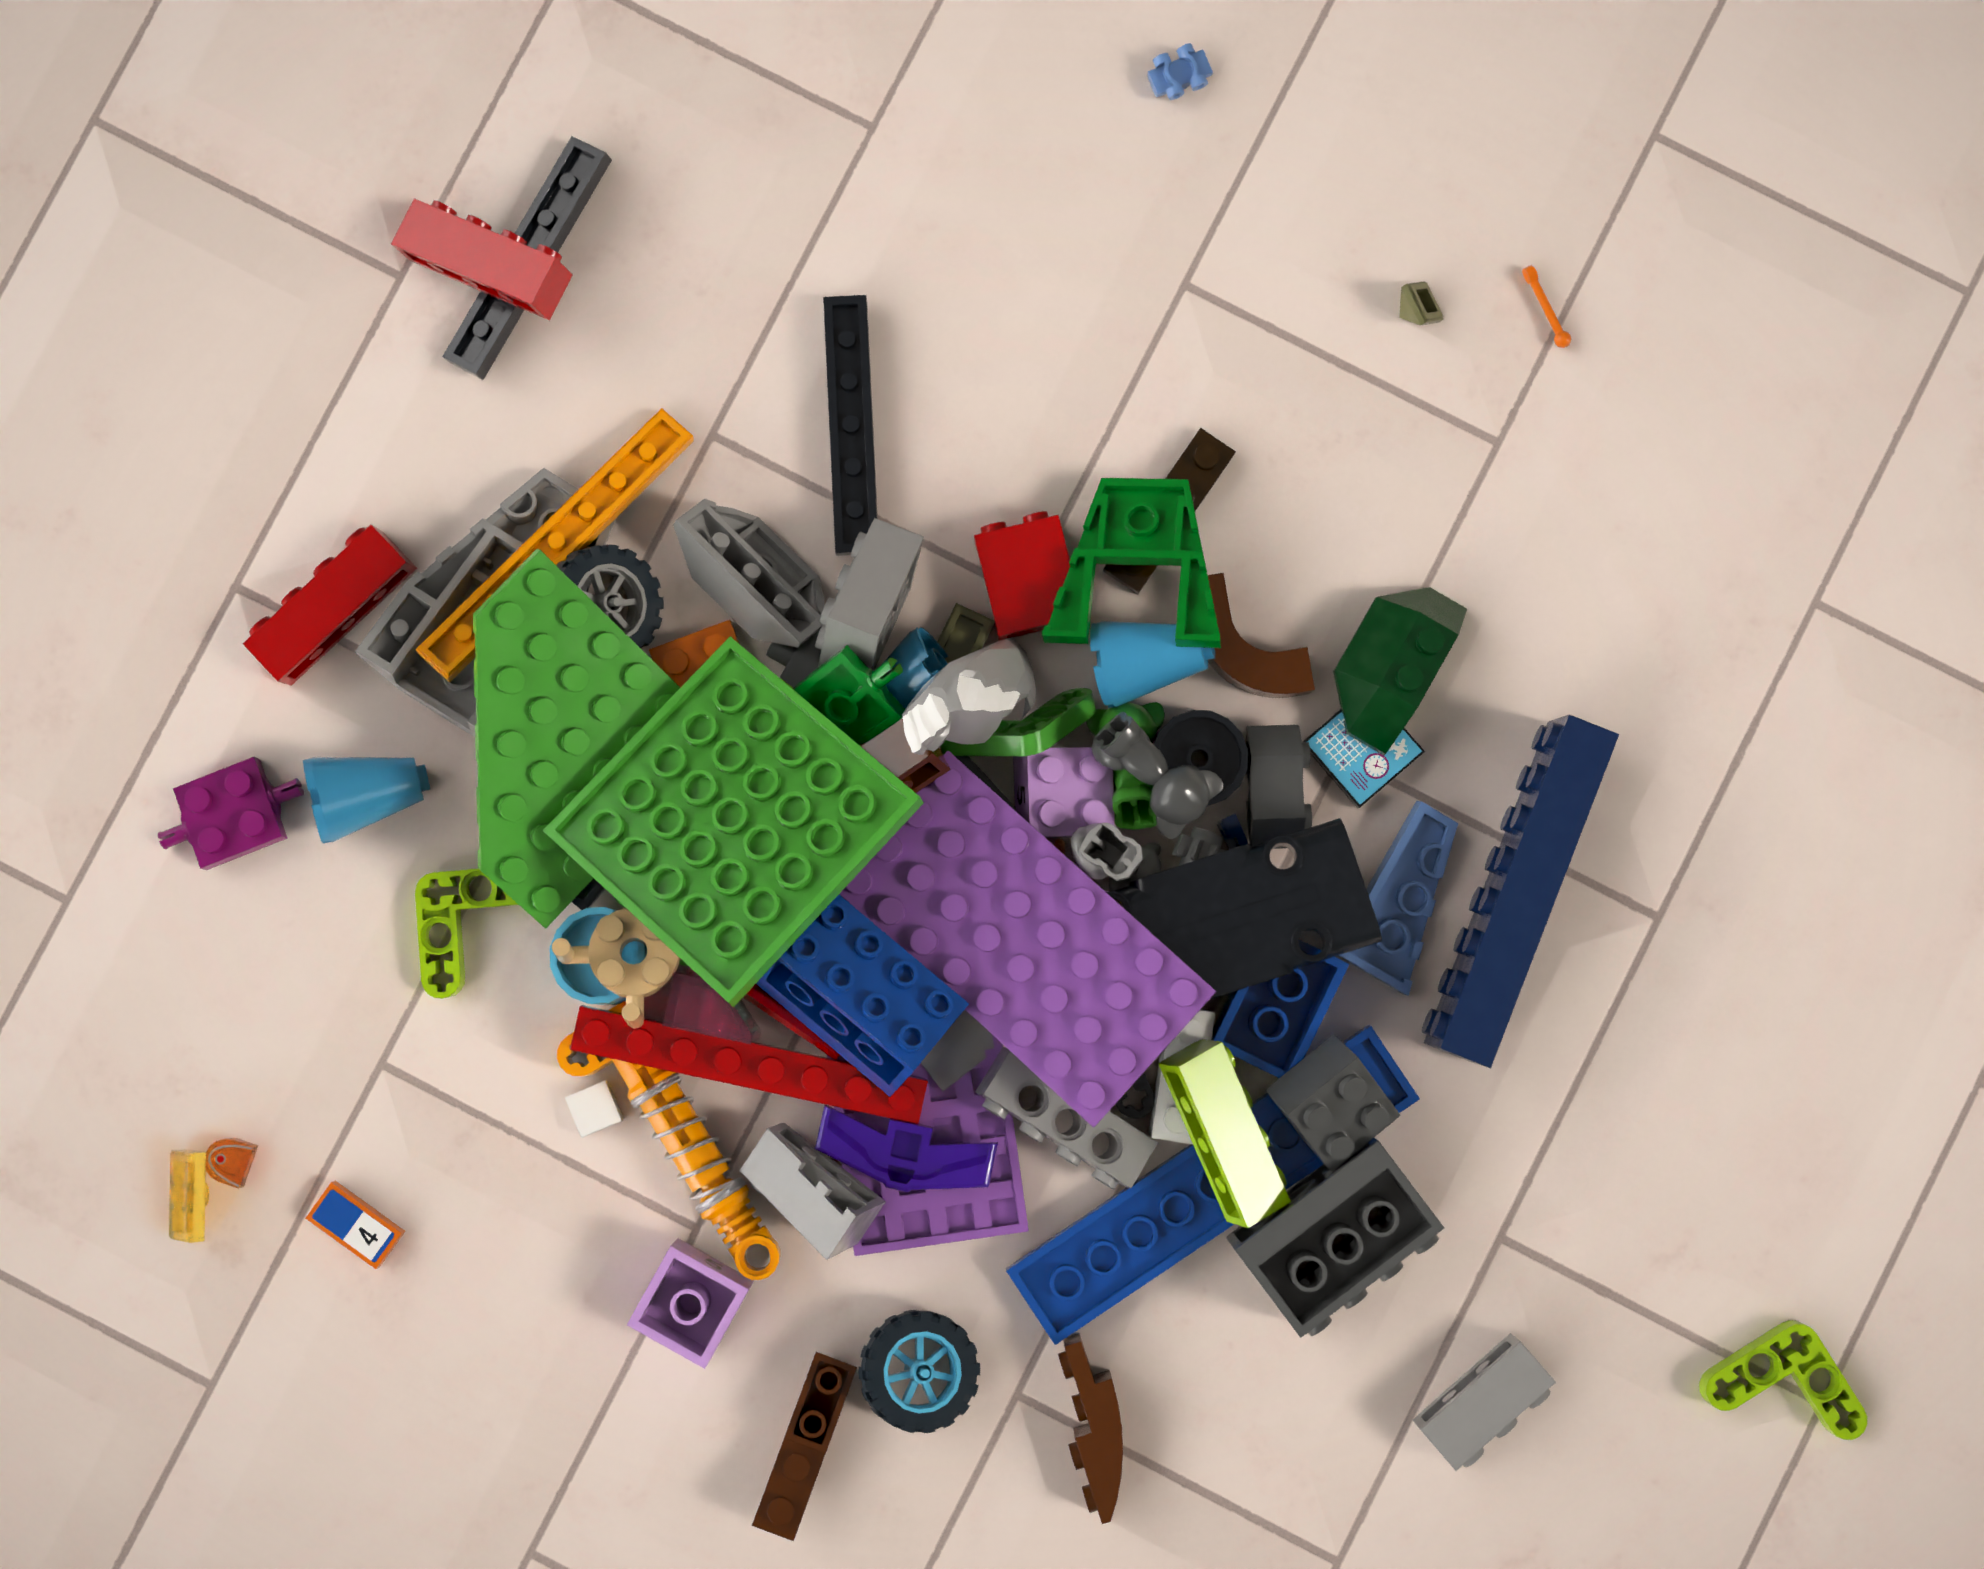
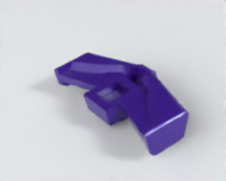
(904, 1154)

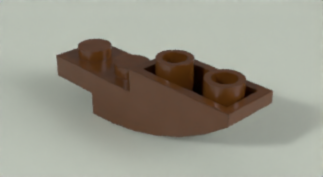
(1100, 1440)
(804, 1446)

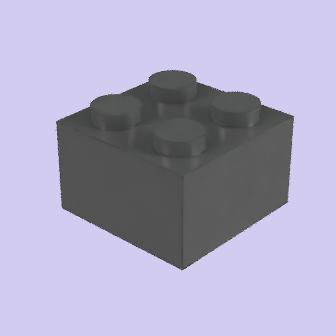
(1333, 1102)

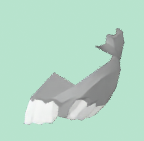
(970, 697)

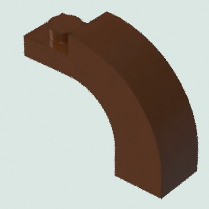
(1252, 669)

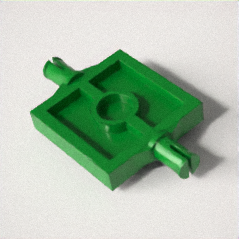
(853, 695)

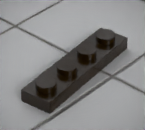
(1202, 466)

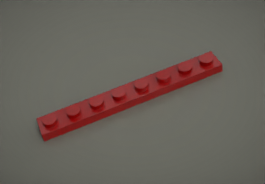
(744, 1064)

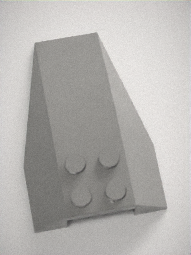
(441, 588)

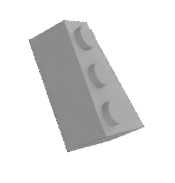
(811, 1190)

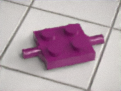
(230, 813)

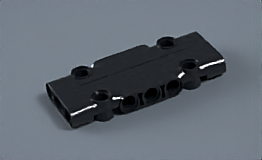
(1243, 917)

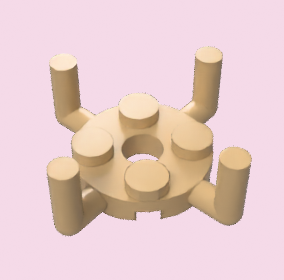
(606, 961)

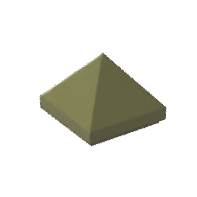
(1419, 304)

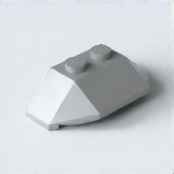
(751, 573)

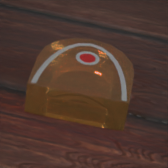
(230, 1161)

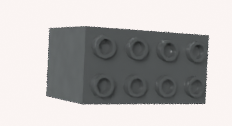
(1319, 1211)

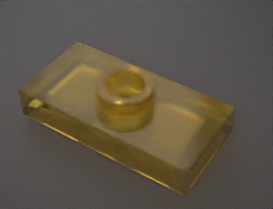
(187, 1195)

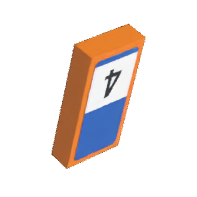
(355, 1224)

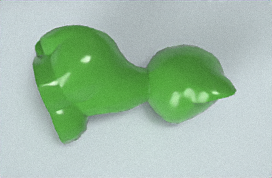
(1130, 795)

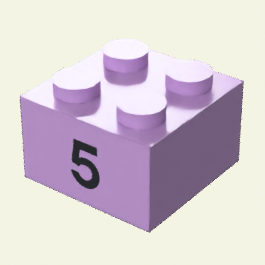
(1063, 790)
(690, 1303)

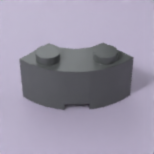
(1276, 782)

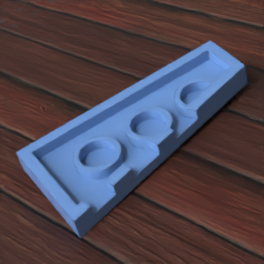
(1404, 896)

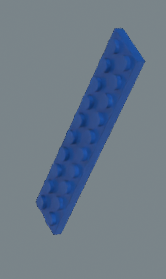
(1164, 1216)

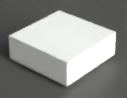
(594, 1108)

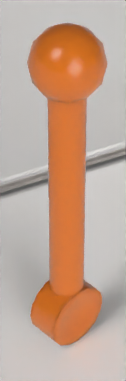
(1562, 338)

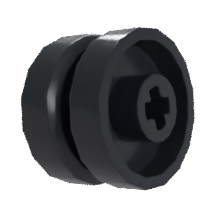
(1214, 735)

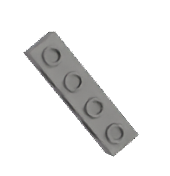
(1127, 1147)

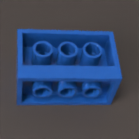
(863, 995)

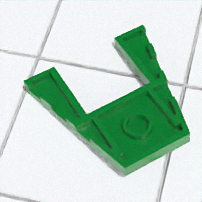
(1138, 525)

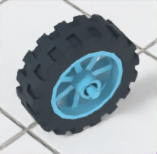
(961, 1380)

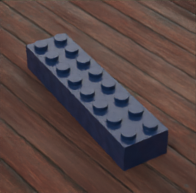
(1519, 889)

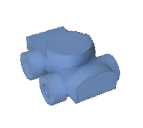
(1175, 76)

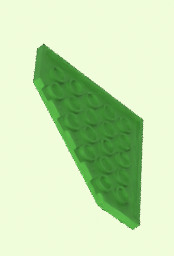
(552, 708)

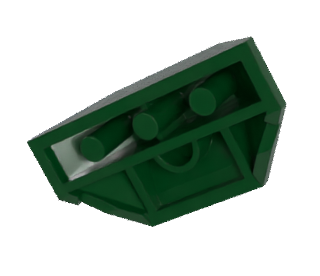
(1394, 662)

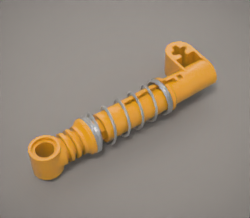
(691, 1150)

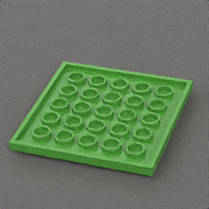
(733, 819)

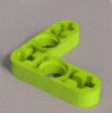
(450, 914)
(1800, 1366)

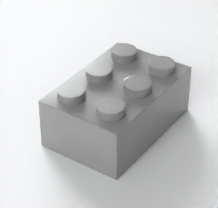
(870, 593)

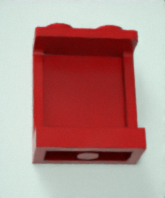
(1023, 571)

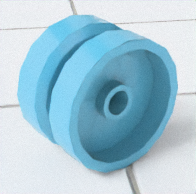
(579, 979)

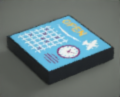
(1355, 766)

